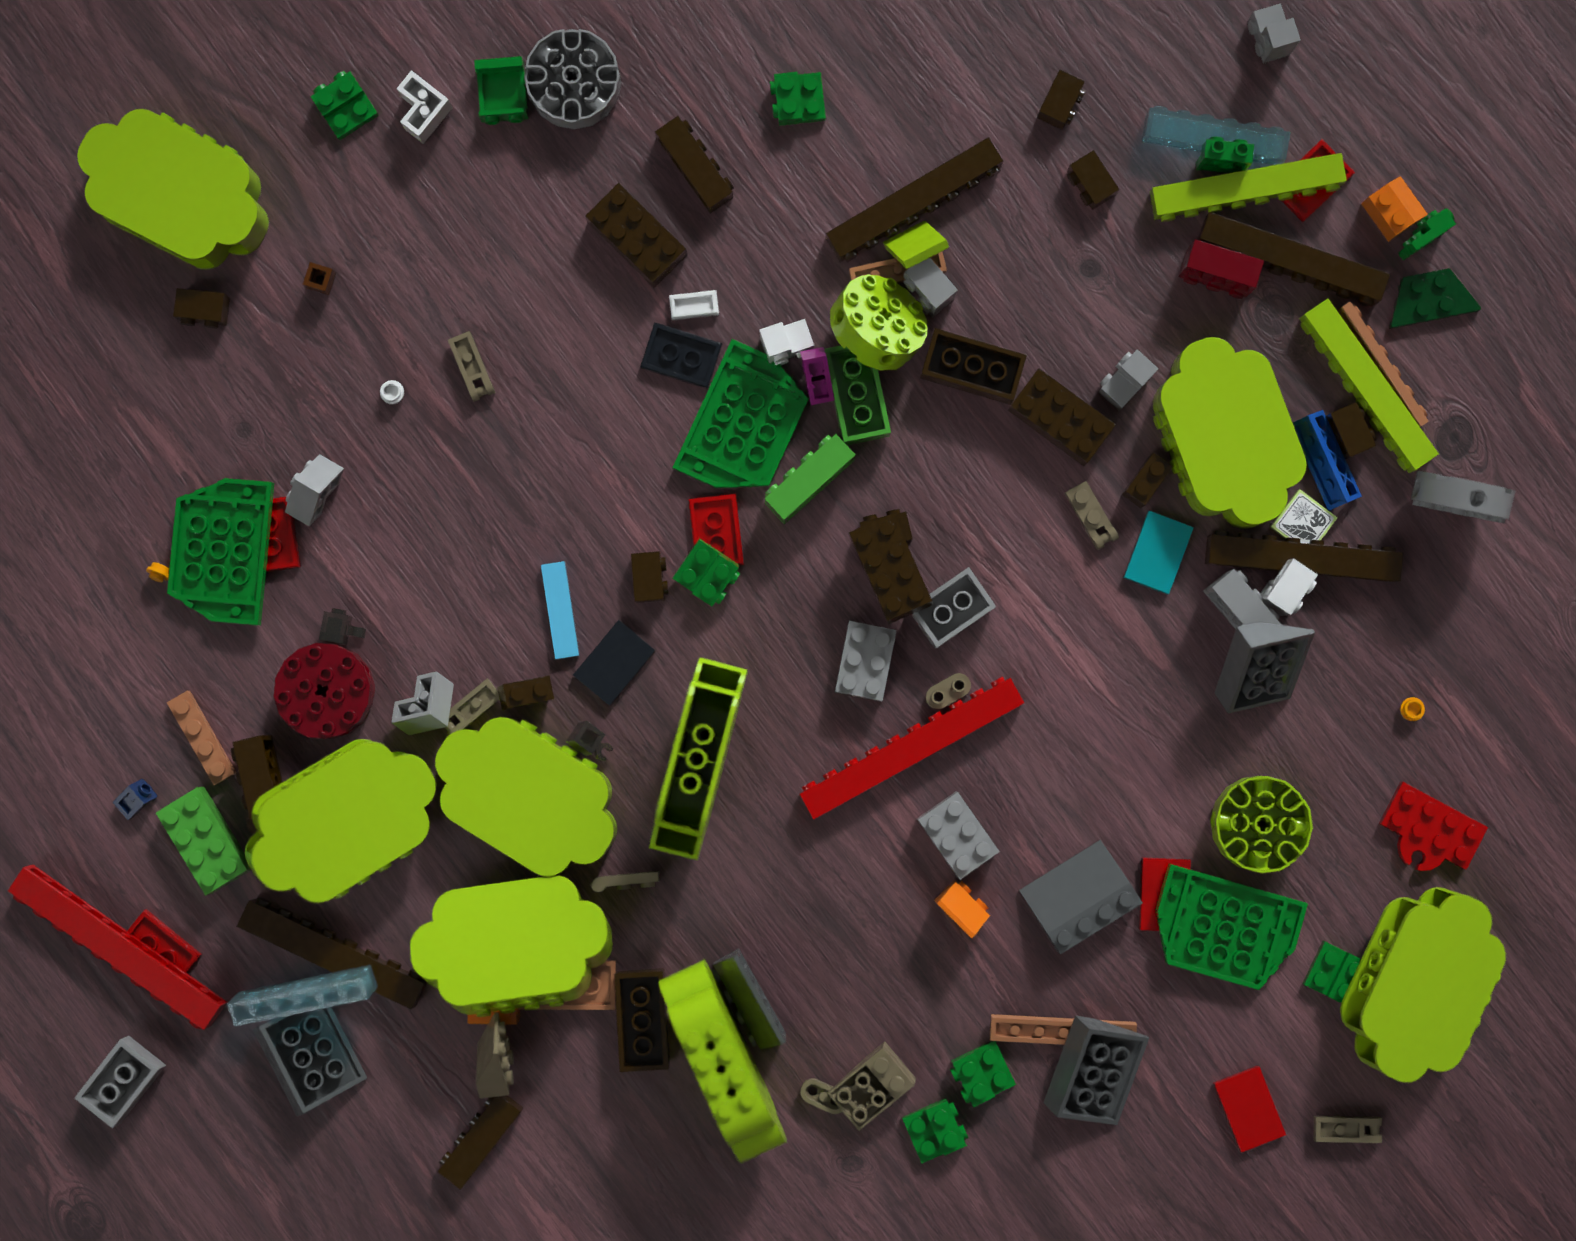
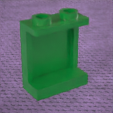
(501, 90)

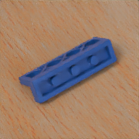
(1323, 460)

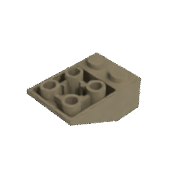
(494, 1060)
(872, 1086)

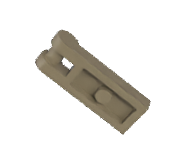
(471, 365)
(1091, 514)
(473, 706)
(624, 881)
(1347, 1129)

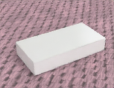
(694, 305)

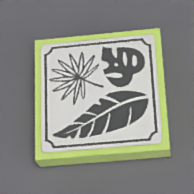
(1303, 519)

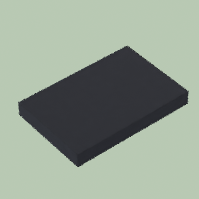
(681, 355)
(614, 662)

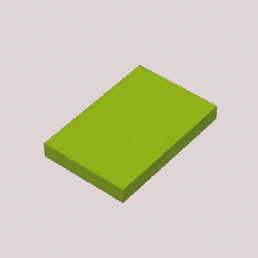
(916, 244)

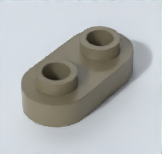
(948, 691)
(821, 1098)

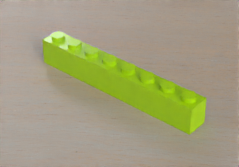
(1248, 186)
(1368, 386)

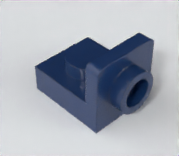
(134, 798)

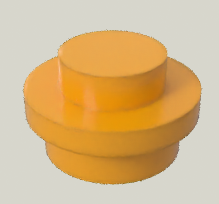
(158, 572)
(1412, 709)

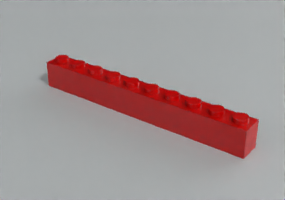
(911, 748)
(117, 947)

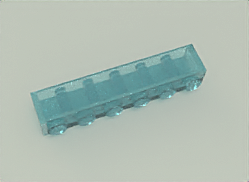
(1190, 132)
(302, 995)

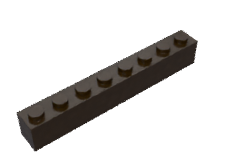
(914, 199)
(1297, 260)
(1320, 558)
(329, 951)

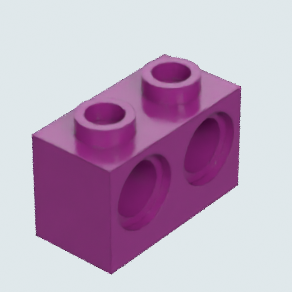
(817, 375)

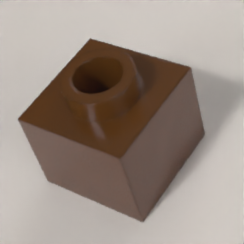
(312, 275)

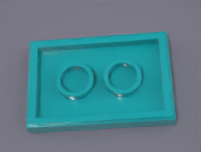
(1158, 552)

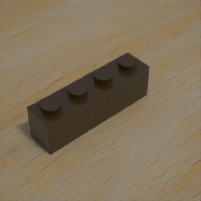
(694, 164)
(480, 1139)

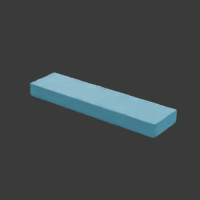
(560, 610)

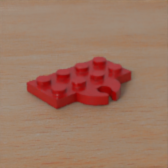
(1431, 829)

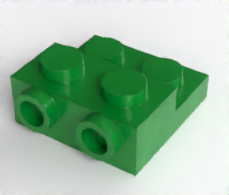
(798, 98)
(344, 104)
(1225, 155)
(1428, 230)
(707, 573)
(1331, 971)
(982, 1073)
(935, 1130)

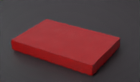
(1306, 205)
(717, 523)
(282, 540)
(1152, 878)
(164, 941)
(1249, 1108)

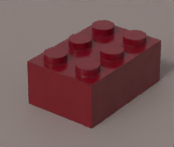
(1220, 269)

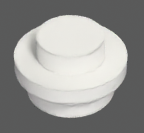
(392, 392)

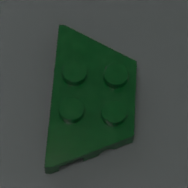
(1431, 298)

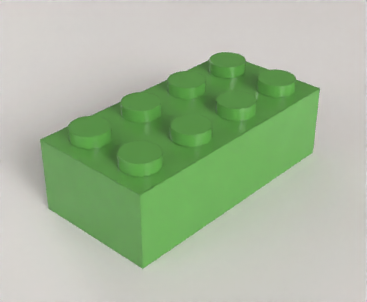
(857, 397)
(810, 478)
(204, 840)

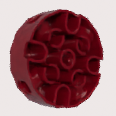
(300, 687)

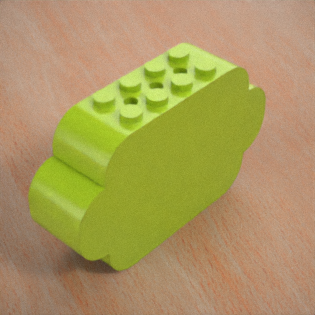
(173, 188)
(1228, 433)
(526, 795)
(685, 808)
(340, 820)
(511, 945)
(1423, 984)
(722, 1061)

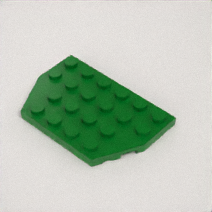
(742, 422)
(222, 550)
(1225, 927)

